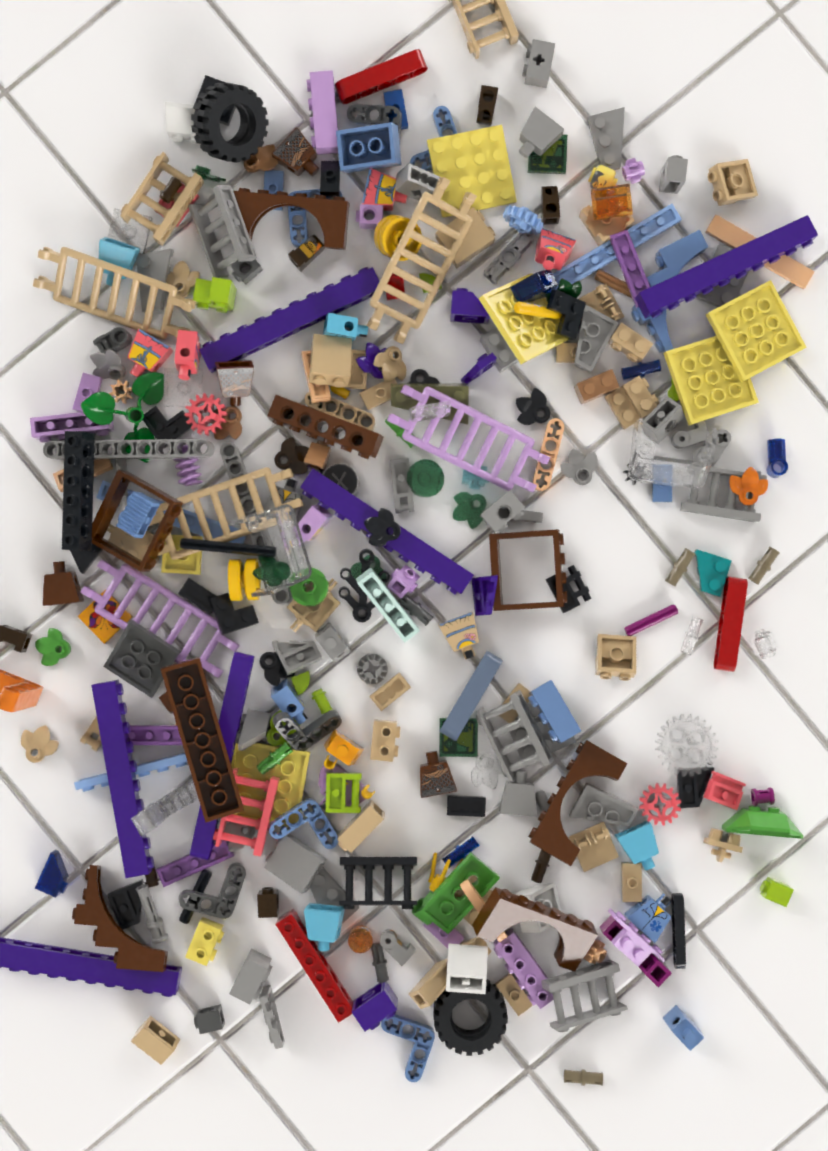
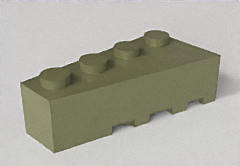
(457, 391)

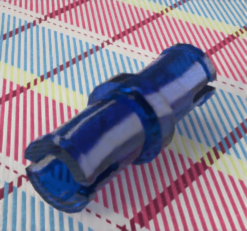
(641, 369)
(461, 851)

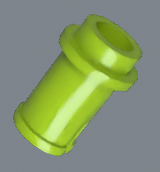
(321, 700)

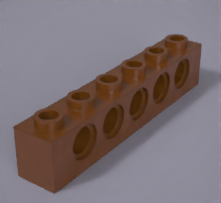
(282, 406)

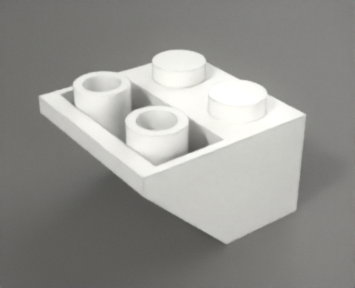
(467, 968)

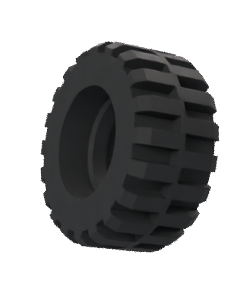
(207, 122)
(476, 1039)

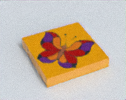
(99, 625)

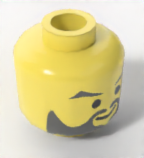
(602, 177)

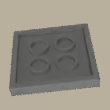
(139, 658)

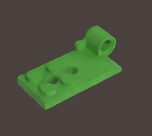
(443, 906)

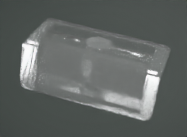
(430, 411)

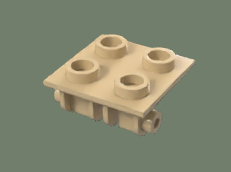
(604, 302)
(595, 846)

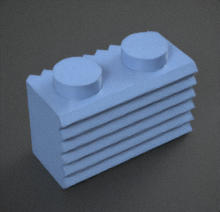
(137, 514)

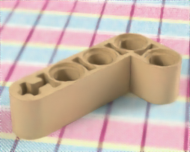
(341, 408)

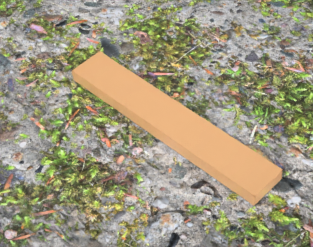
(735, 237)

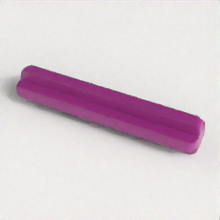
(651, 620)

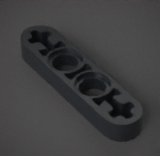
(678, 931)

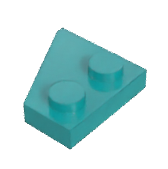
(712, 572)

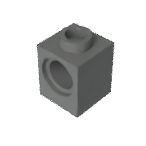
(255, 269)
(209, 1019)

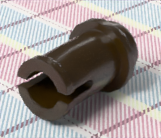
(170, 190)
(151, 878)

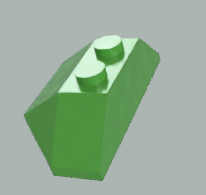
(762, 822)

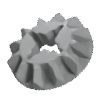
(363, 665)

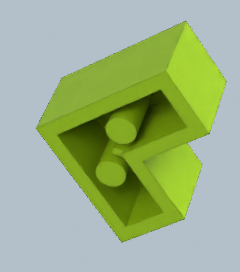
(215, 294)

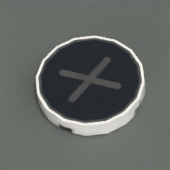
(343, 476)

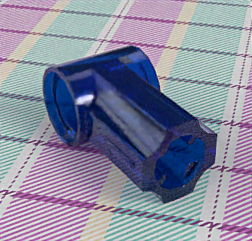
(776, 455)

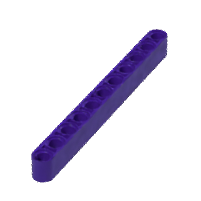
(229, 724)

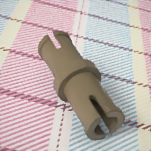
(763, 565)
(680, 567)
(583, 1077)

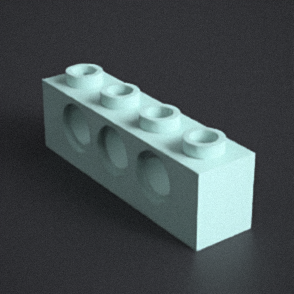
(387, 604)

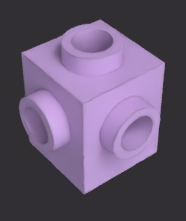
(403, 581)

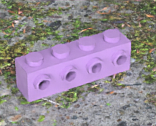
(324, 112)
(54, 426)
(524, 967)

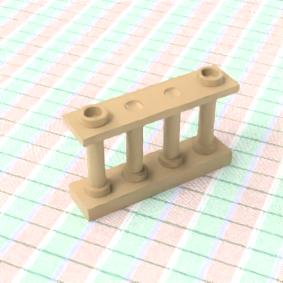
(501, 15)
(171, 216)

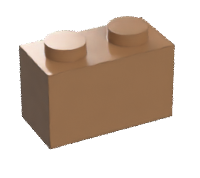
(596, 386)

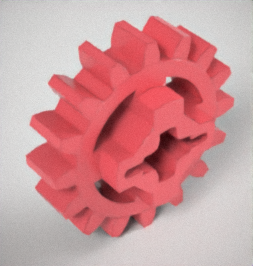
(198, 411)
(650, 805)

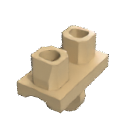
(732, 844)

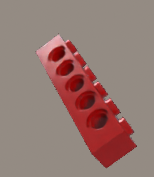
(315, 965)

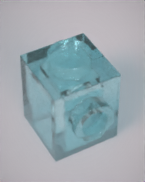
(474, 481)

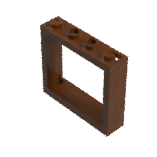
(108, 509)
(559, 559)

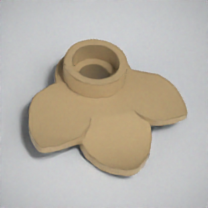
(182, 277)
(391, 366)
(38, 741)

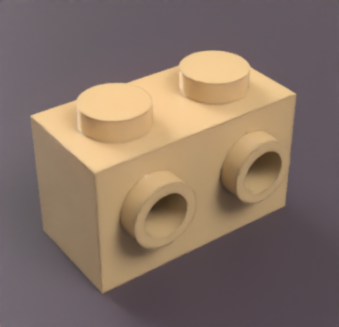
(630, 343)
(383, 740)
(155, 1040)

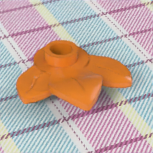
(748, 483)

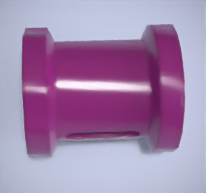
(762, 796)

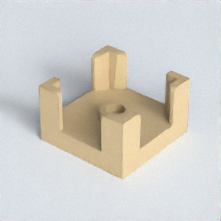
(602, 229)

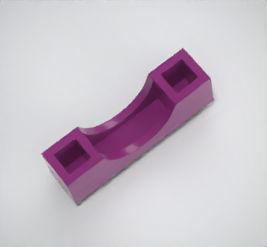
(651, 966)

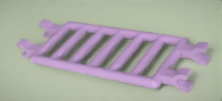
(478, 418)
(172, 599)

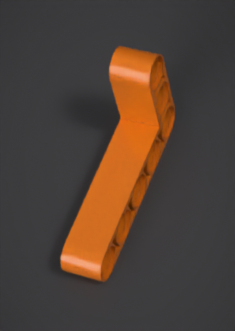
(17, 692)

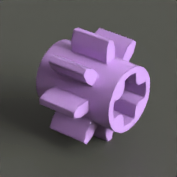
(633, 170)

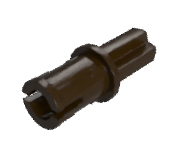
(540, 867)

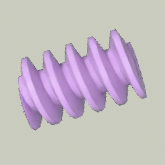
(187, 470)

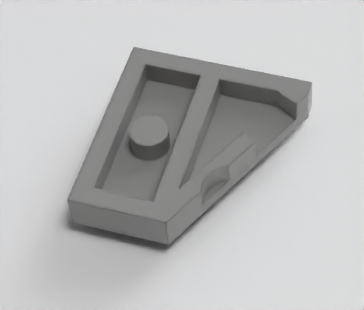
(296, 654)

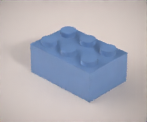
(368, 147)
(554, 712)

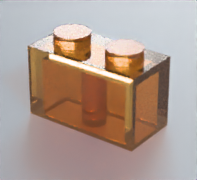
(611, 202)

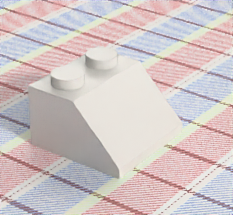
(179, 121)
(545, 894)

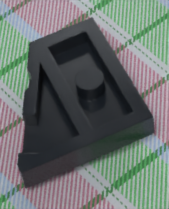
(692, 788)
(126, 904)

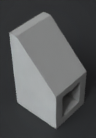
(254, 728)

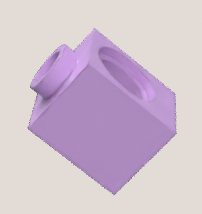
(376, 210)

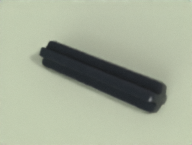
(200, 886)

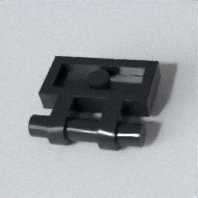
(572, 596)

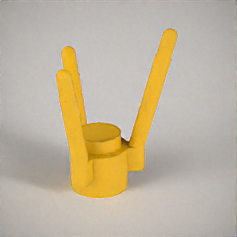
(437, 880)

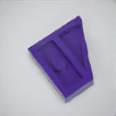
(484, 363)
(484, 594)

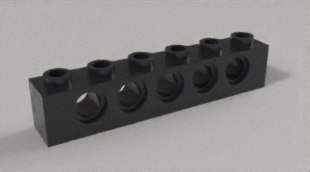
(78, 490)

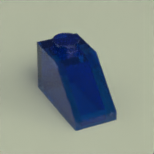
(534, 286)
(54, 876)

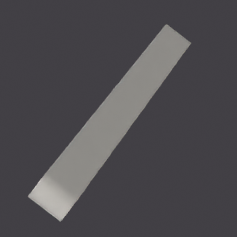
(138, 448)
(229, 462)

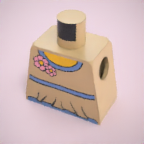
(461, 634)

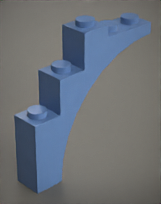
(671, 260)

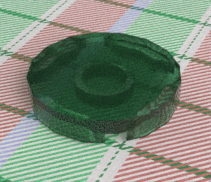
(425, 478)

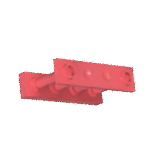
(261, 823)

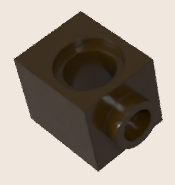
(268, 902)

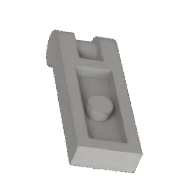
(399, 471)

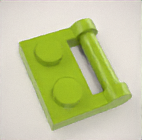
(337, 792)

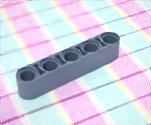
(471, 695)

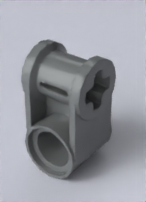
(111, 342)

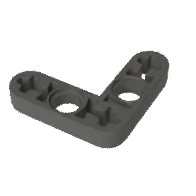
(384, 112)
(301, 734)
(216, 902)

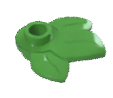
(50, 646)

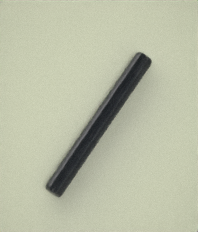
(227, 547)

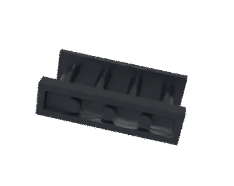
(369, 865)

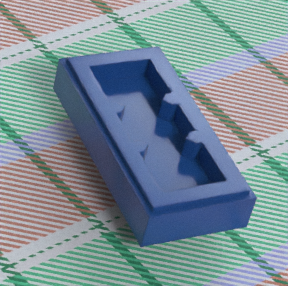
(396, 99)

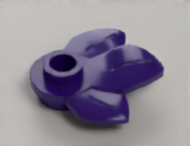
(366, 362)

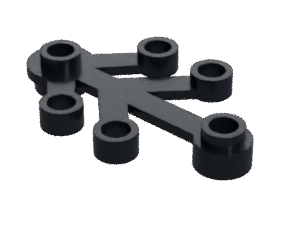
(362, 596)

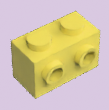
(204, 941)

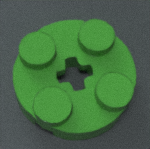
(312, 597)

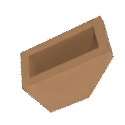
(318, 455)

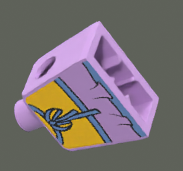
(316, 518)

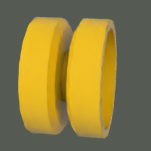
(389, 232)
(242, 580)

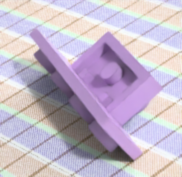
(631, 943)

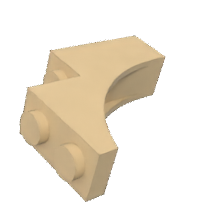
(434, 981)

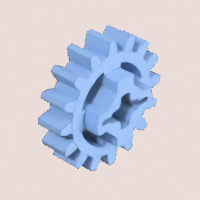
(523, 220)

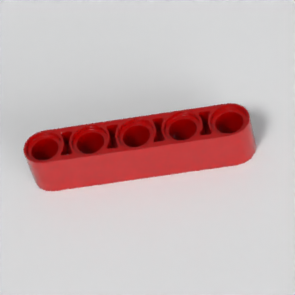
(381, 76)
(730, 624)

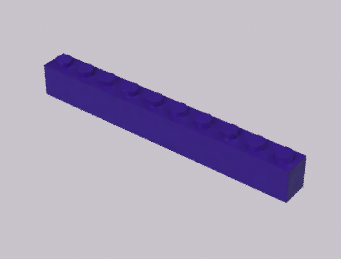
(726, 267)
(291, 319)
(406, 544)
(122, 776)
(85, 966)

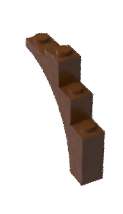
(94, 912)

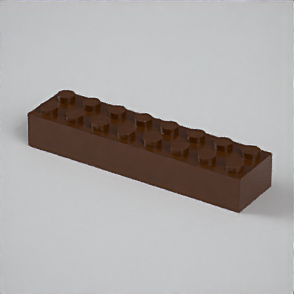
(202, 739)

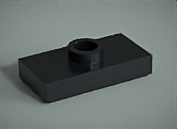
(330, 178)
(197, 595)
(466, 805)

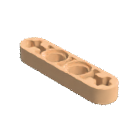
(552, 454)
(477, 901)

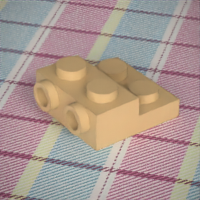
(732, 182)
(632, 401)
(616, 657)

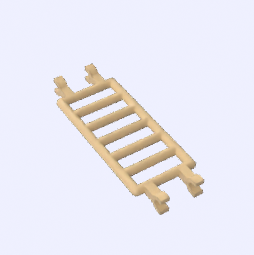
(441, 272)
(56, 287)
(212, 491)

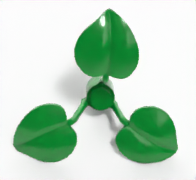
(101, 405)

